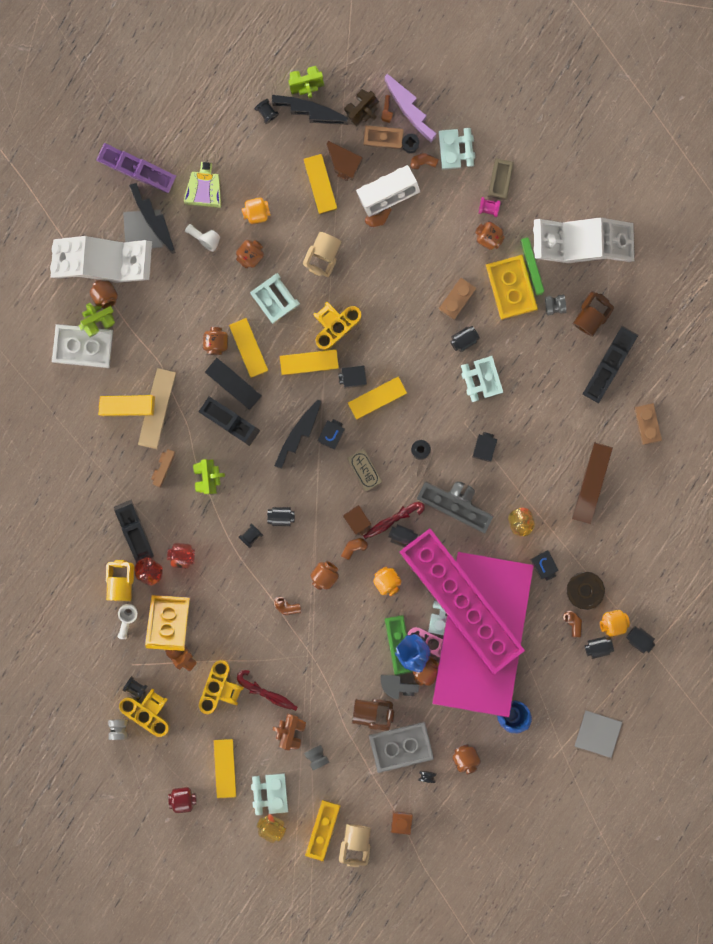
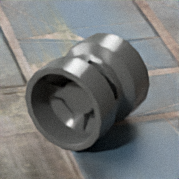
(555, 304)
(316, 757)

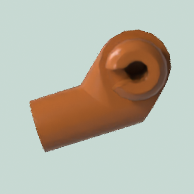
(379, 219)
(354, 545)
(575, 621)

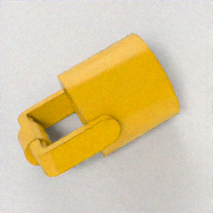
(118, 587)

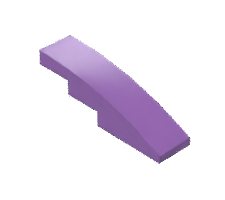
(136, 168)

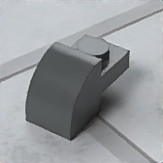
(392, 686)

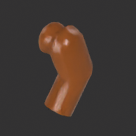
(422, 159)
(285, 608)

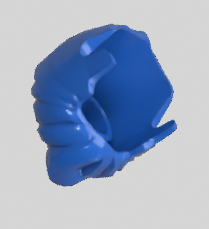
(413, 653)
(518, 720)

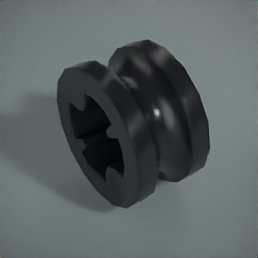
(427, 777)

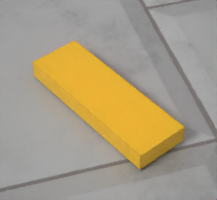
(320, 184)
(248, 348)
(309, 362)
(377, 398)
(127, 405)
(224, 768)
(322, 830)

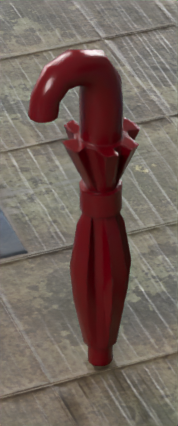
(387, 523)
(254, 688)

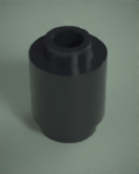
(464, 339)
(420, 456)
(280, 516)
(401, 535)
(640, 639)
(599, 647)

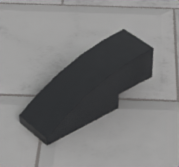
(233, 383)
(229, 421)
(133, 530)

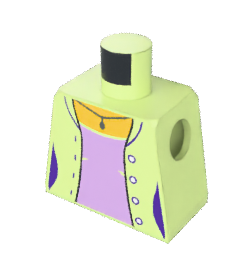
(204, 188)

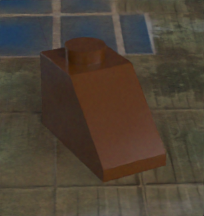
(344, 161)

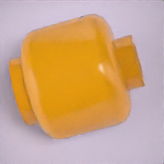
(256, 210)
(387, 581)
(614, 623)

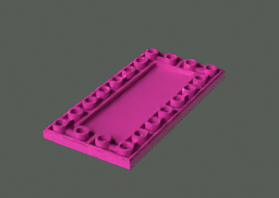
(462, 675)

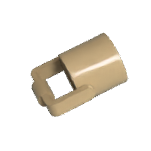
(325, 249)
(355, 839)

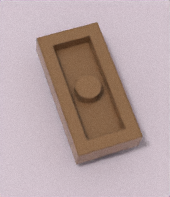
(383, 137)
(457, 298)
(647, 424)
(166, 461)

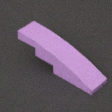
(406, 102)

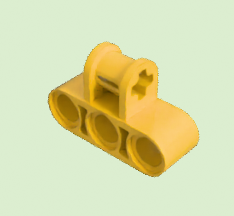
(331, 319)
(224, 692)
(149, 706)

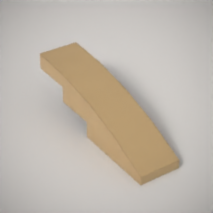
(154, 424)

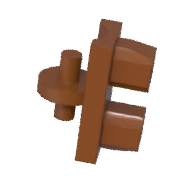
(182, 658)
(286, 732)

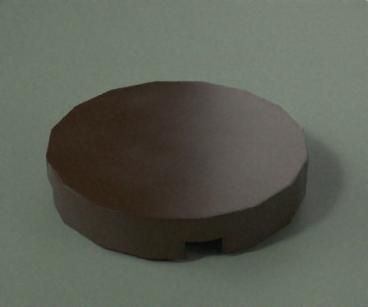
(585, 590)

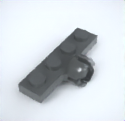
(456, 504)

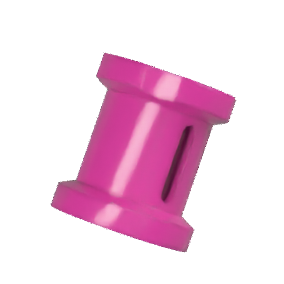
(489, 207)

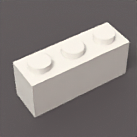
(388, 191)

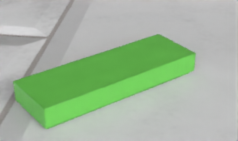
(532, 266)
(396, 633)

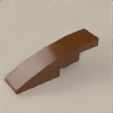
(592, 483)

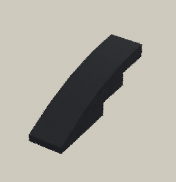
(316, 112)
(156, 223)
(610, 364)
(302, 428)

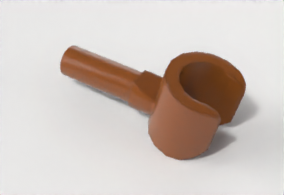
(387, 115)

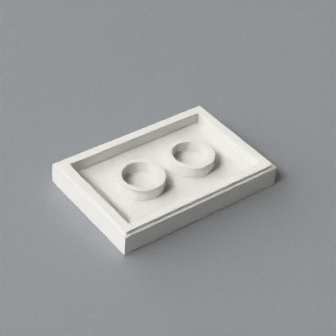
(77, 348)

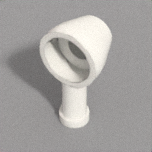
(208, 240)
(126, 619)

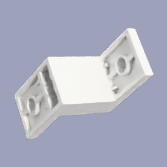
(583, 240)
(101, 259)

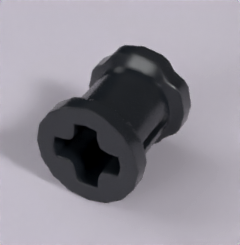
(266, 111)
(405, 146)
(250, 536)
(134, 688)

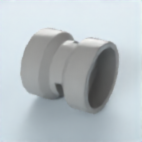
(118, 729)

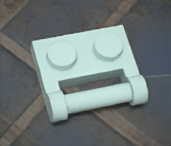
(270, 303)

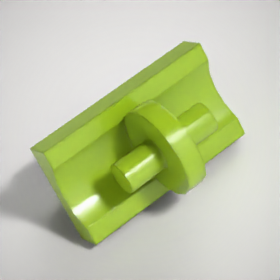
(307, 83)
(89, 323)
(210, 476)

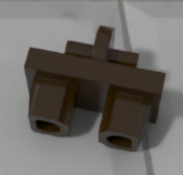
(364, 109)

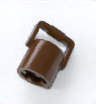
(591, 319)
(366, 712)

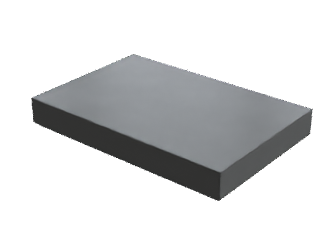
(401, 747)

